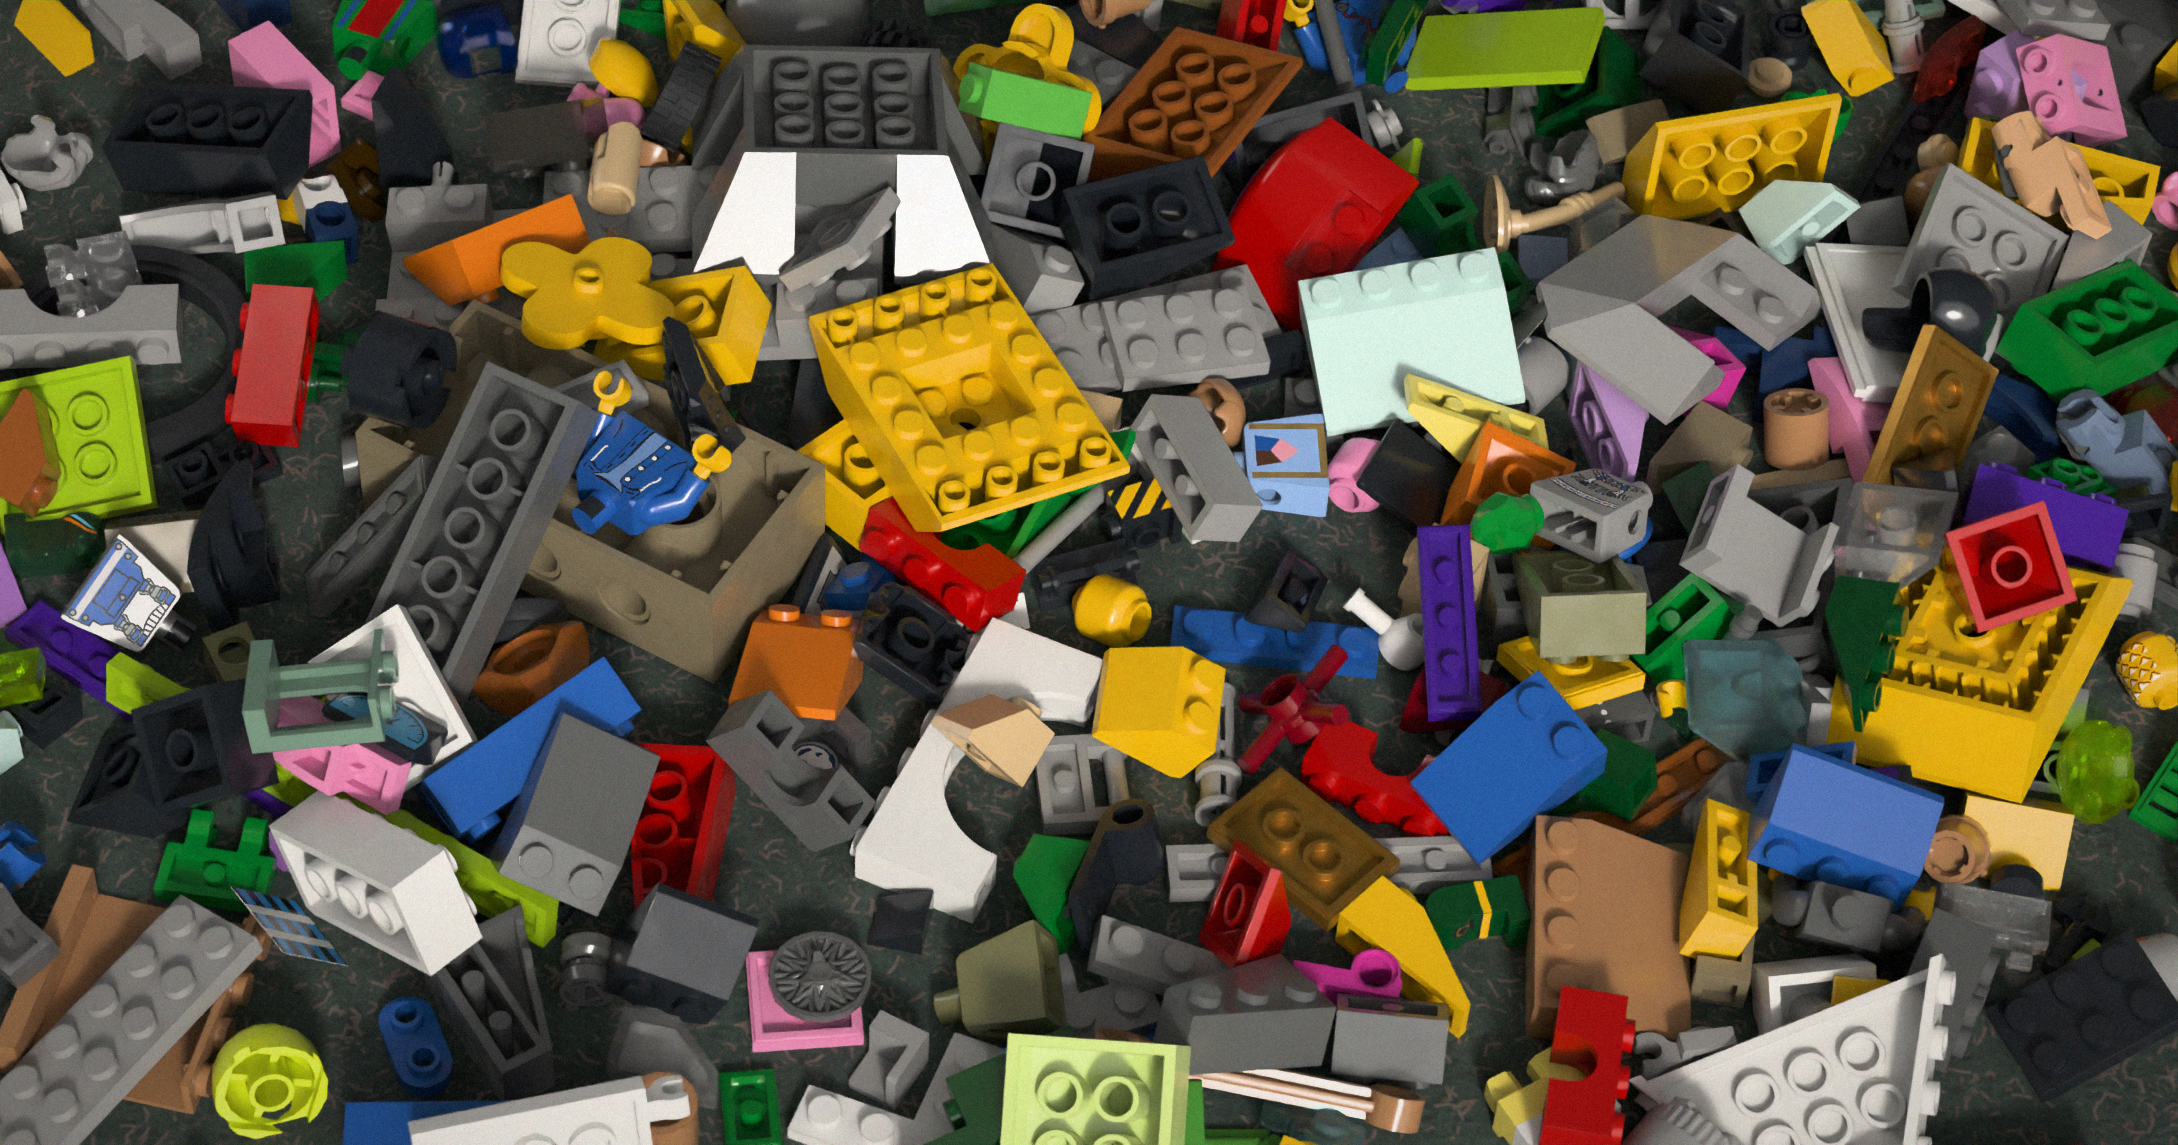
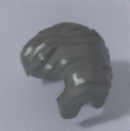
(1563, 171)

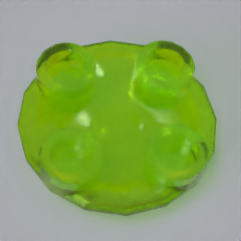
(2097, 771)

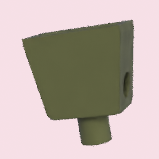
(1007, 986)

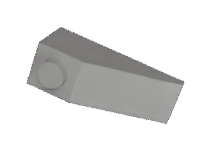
(2088, 256)
(1035, 269)

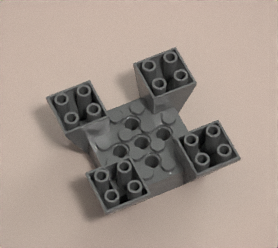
(831, 132)

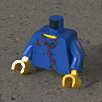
(1356, 22)

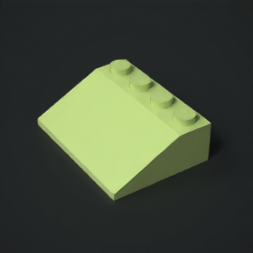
(1094, 1092)

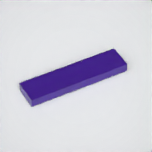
(1449, 623)

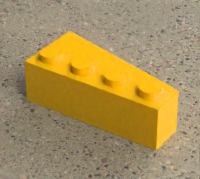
(2119, 179)

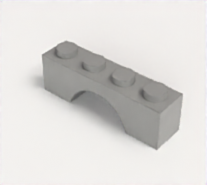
(139, 324)

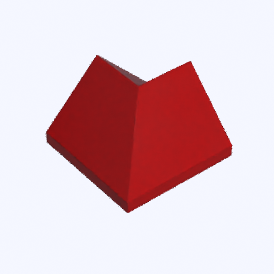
(2007, 567)
(1247, 910)

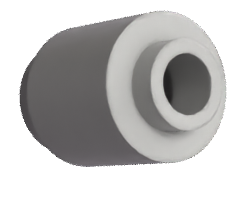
(2139, 565)

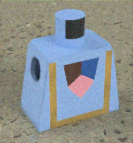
(1287, 464)

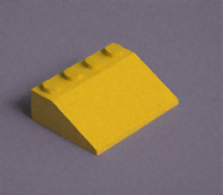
(1727, 156)

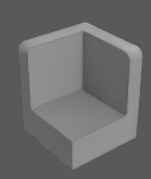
(893, 1060)

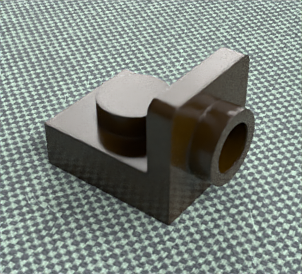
(356, 175)

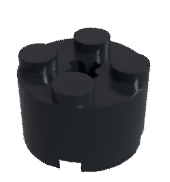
(399, 370)

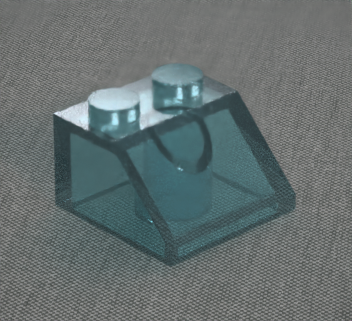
(1744, 696)

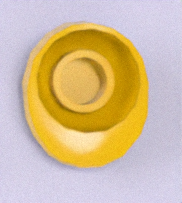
(624, 71)

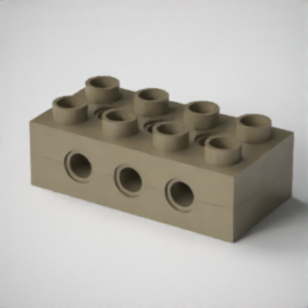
(679, 585)

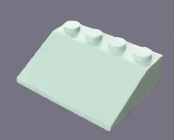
(1417, 317)

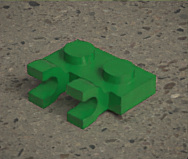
(209, 873)

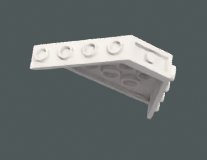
(1829, 1078)

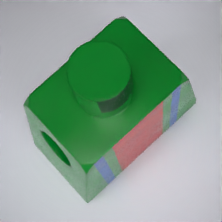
(381, 34)

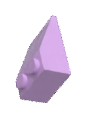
(1606, 424)

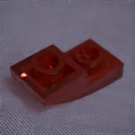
(1954, 49)

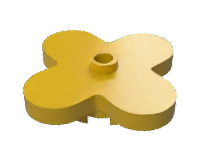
(1038, 48)
(585, 293)

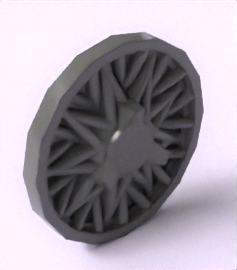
(820, 976)

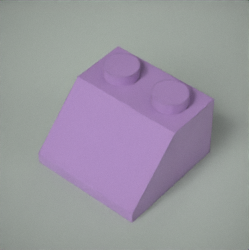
(1999, 85)

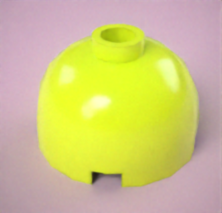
(267, 1070)

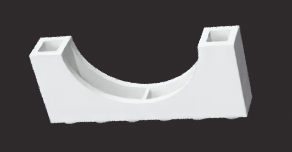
(913, 835)

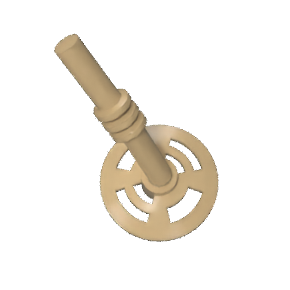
(1503, 223)

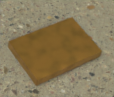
(1317, 848)

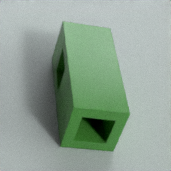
(1024, 101)

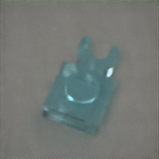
(1319, 1126)

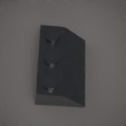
(1284, 123)

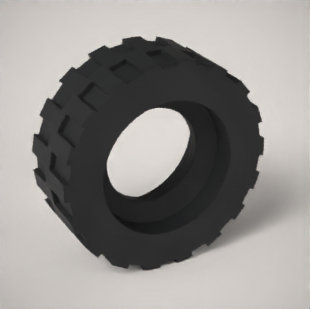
(680, 96)

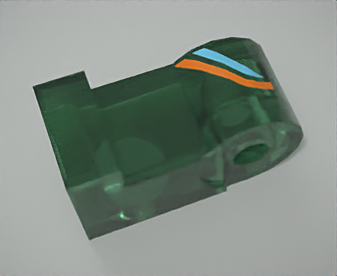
(53, 544)

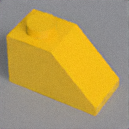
(1849, 44)

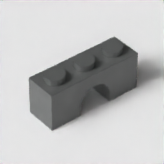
(813, 802)

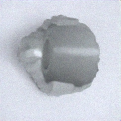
(45, 159)

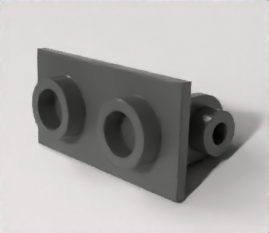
(1510, 118)

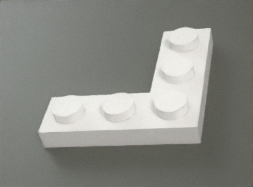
(838, 1120)

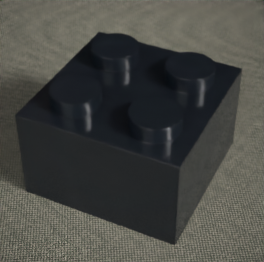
(200, 748)

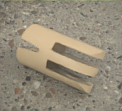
(615, 170)

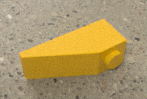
(1720, 888)
(1395, 922)

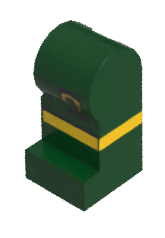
(1479, 912)

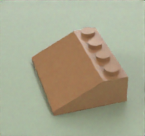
(1605, 923)

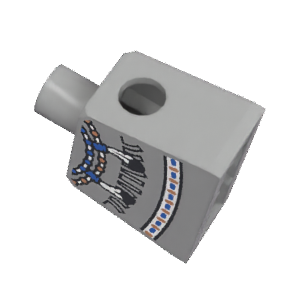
(1593, 512)

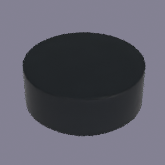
(2017, 880)

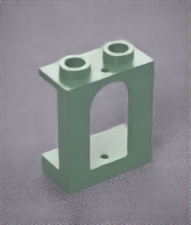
(269, 683)

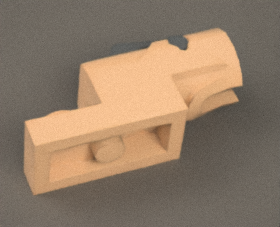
(2047, 174)

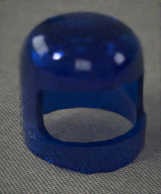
(475, 30)

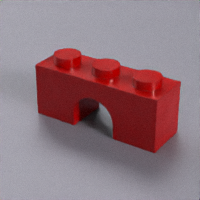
(963, 582)
(1343, 771)
(1589, 1036)

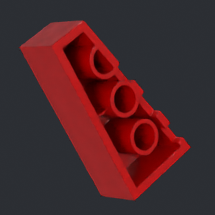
(683, 822)

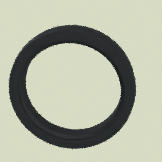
(210, 291)

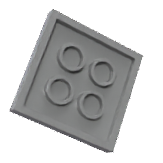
(1985, 233)

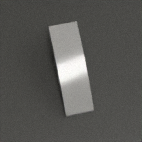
(146, 29)

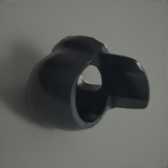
(1942, 296)

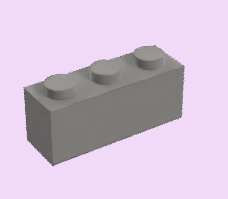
(1195, 468)

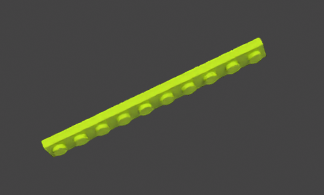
(137, 684)

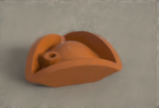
(533, 666)

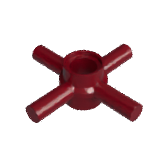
(1293, 709)

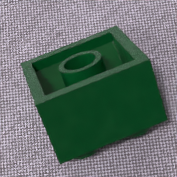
(1609, 85)

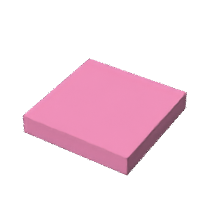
(776, 1030)

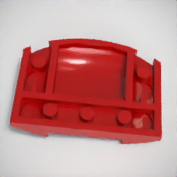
(1312, 213)

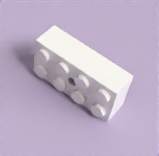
(377, 881)

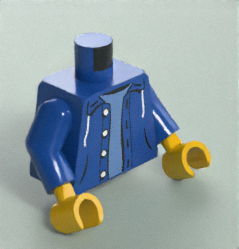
(635, 473)

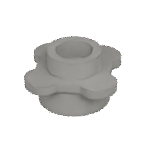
(1384, 126)

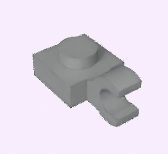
(1688, 1048)

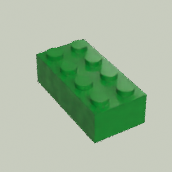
(2095, 332)

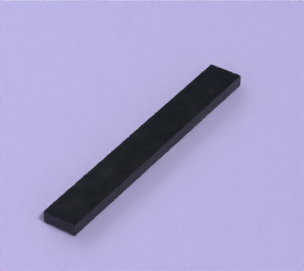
(1897, 156)

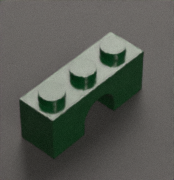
(1441, 224)

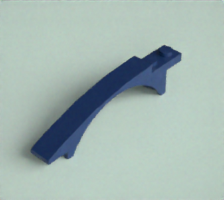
(2014, 405)

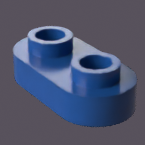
(413, 1043)

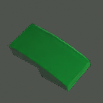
(2078, 478)

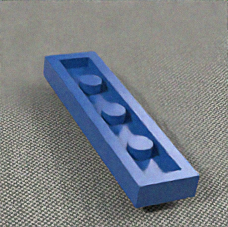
(1231, 639)

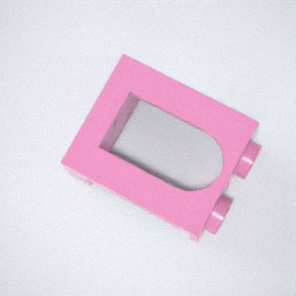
(2048, 61)

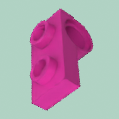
(1367, 967)

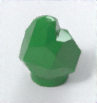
(1507, 522)

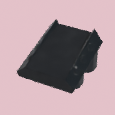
(695, 389)
(910, 641)

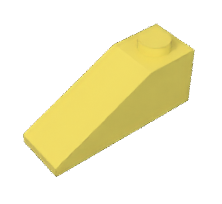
(1457, 416)

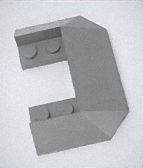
(1610, 299)

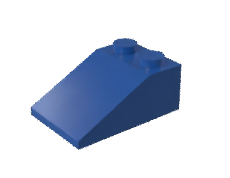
(1510, 767)

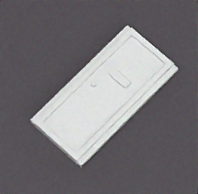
(1847, 283)

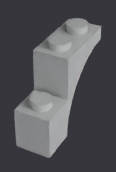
(209, 225)

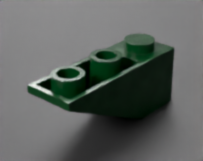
(1861, 637)

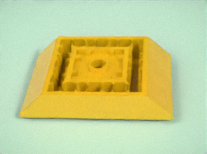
(949, 356)
(1986, 704)

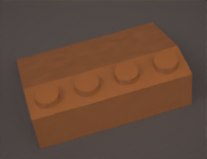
(1187, 103)

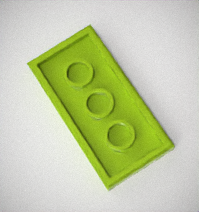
(1505, 49)

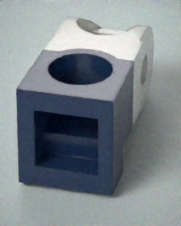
(326, 213)

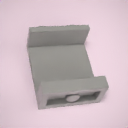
(1756, 552)

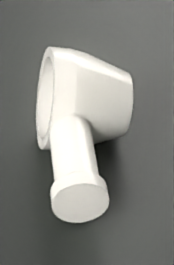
(1398, 639)

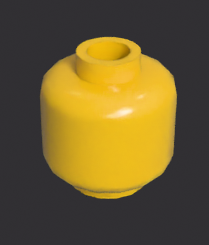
(1111, 611)

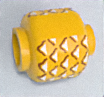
(2150, 669)

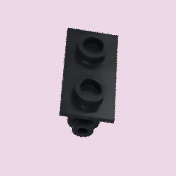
(1061, 575)

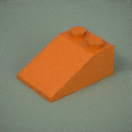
(801, 660)

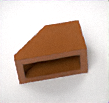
(28, 455)

